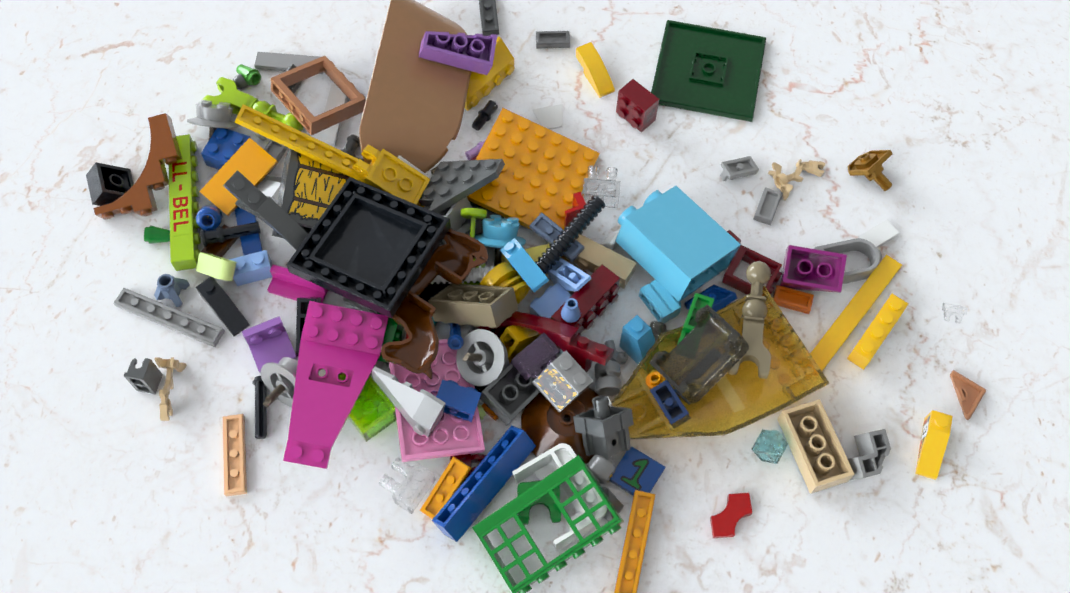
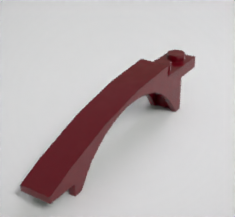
(564, 336)

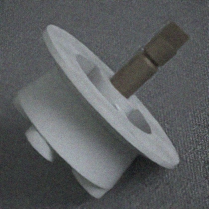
(213, 116)
(481, 357)
(280, 380)

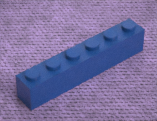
(483, 483)

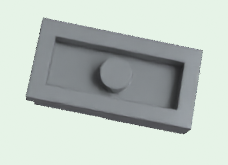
(738, 168)

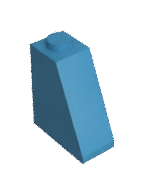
(636, 339)

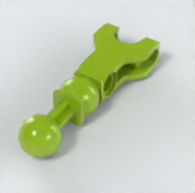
(236, 98)

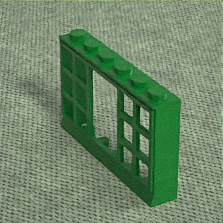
(527, 498)

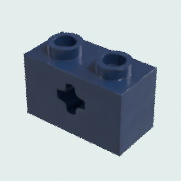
(670, 404)

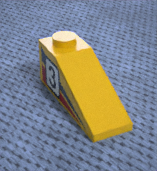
(933, 443)

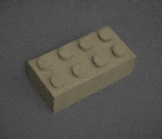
(474, 305)

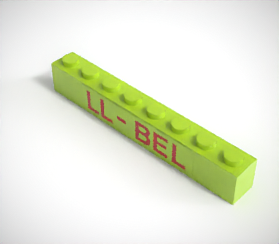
(184, 207)

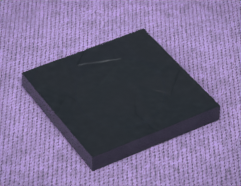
(369, 246)

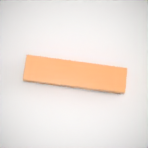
(234, 455)

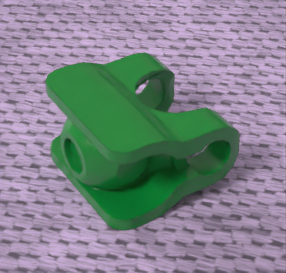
(547, 500)

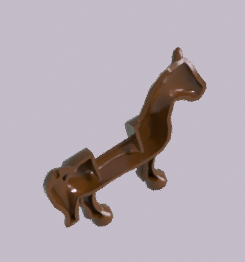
(415, 315)

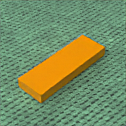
(445, 487)

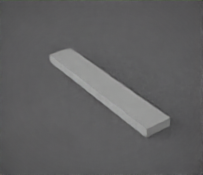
(169, 317)

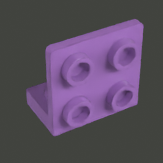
(269, 342)

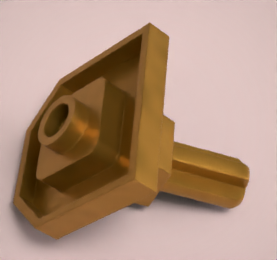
(871, 167)

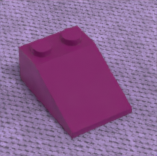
(813, 269)

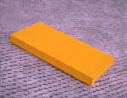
(251, 162)

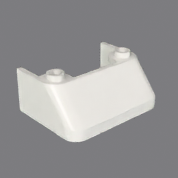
(547, 464)

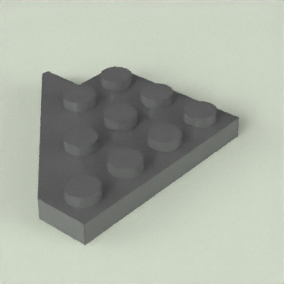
(457, 180)

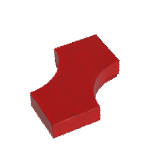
(737, 507)

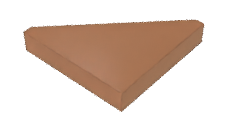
(968, 393)

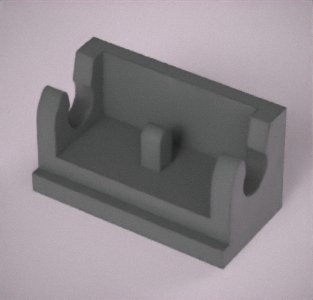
(144, 378)

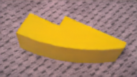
(594, 69)

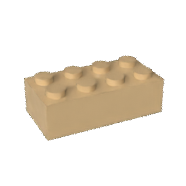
(815, 446)

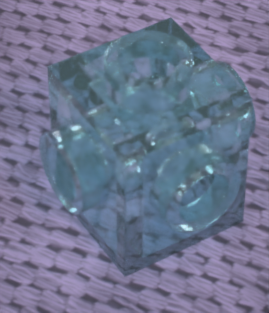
(770, 446)

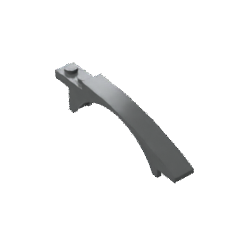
(265, 209)

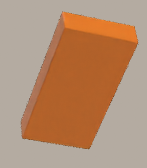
(793, 299)

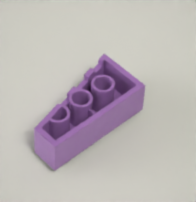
(460, 50)

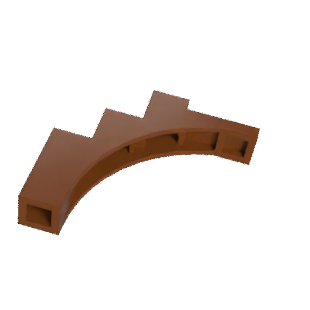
(140, 197)

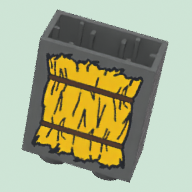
(308, 188)

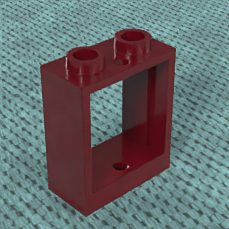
(750, 256)

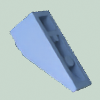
(568, 275)

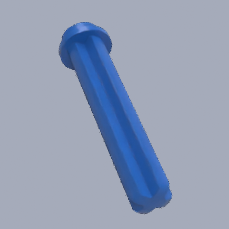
(455, 340)

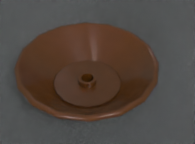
(547, 427)

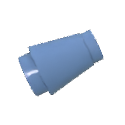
(570, 311)

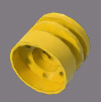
(506, 276)

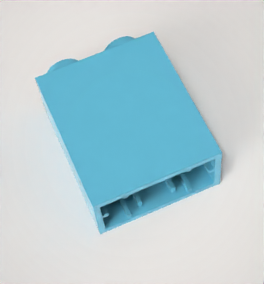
(676, 241)

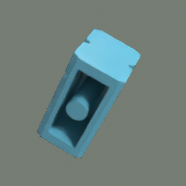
(659, 301)

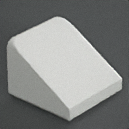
(610, 242)

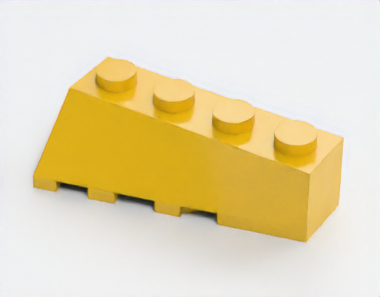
(480, 84)

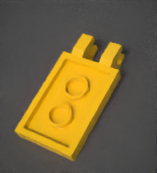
(391, 174)

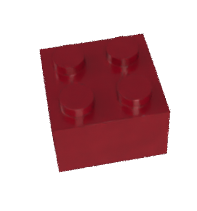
(637, 105)

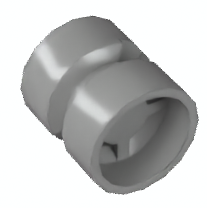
(608, 378)

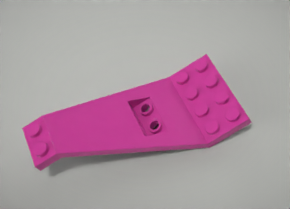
(339, 343)

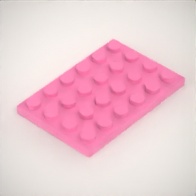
(452, 434)

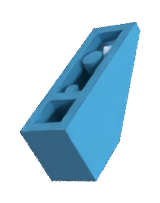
(524, 265)

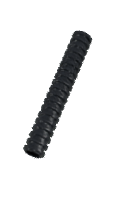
(570, 234)

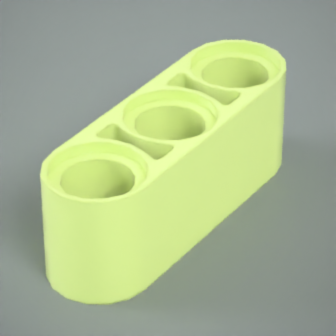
(216, 266)

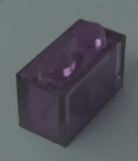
(535, 356)

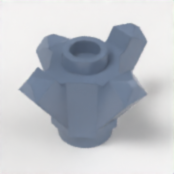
(170, 288)

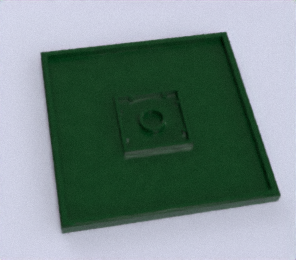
(709, 70)

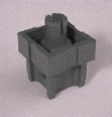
(604, 428)

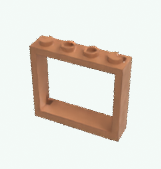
(315, 124)

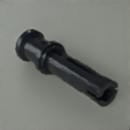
(221, 234)

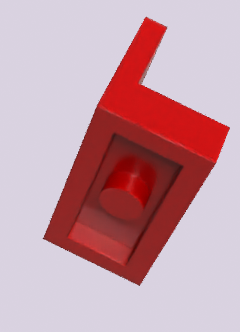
(578, 203)

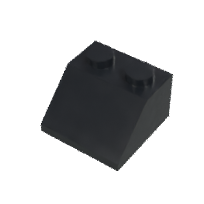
(108, 183)

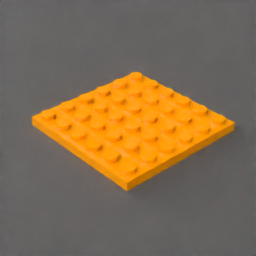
(538, 171)

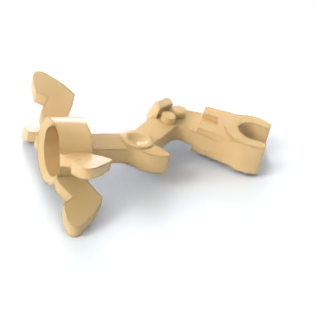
(781, 180)
(165, 405)

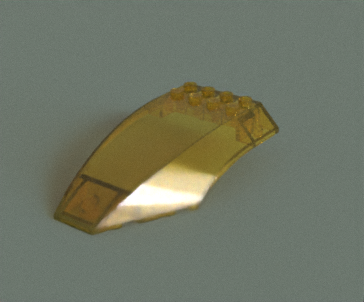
(735, 398)

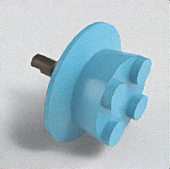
(498, 233)

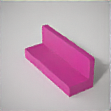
(292, 286)

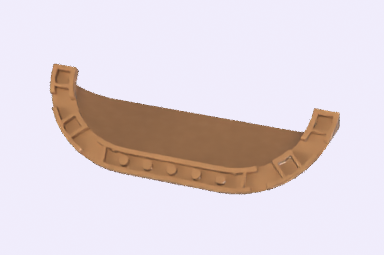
(413, 101)

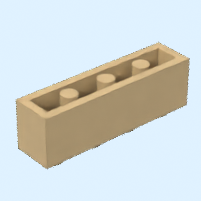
(596, 254)

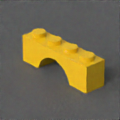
(877, 331)

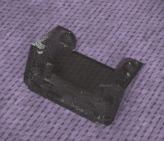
(701, 356)

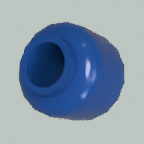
(208, 223)

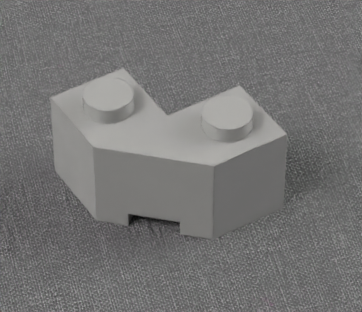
(872, 452)

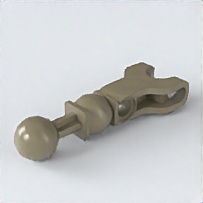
(754, 312)

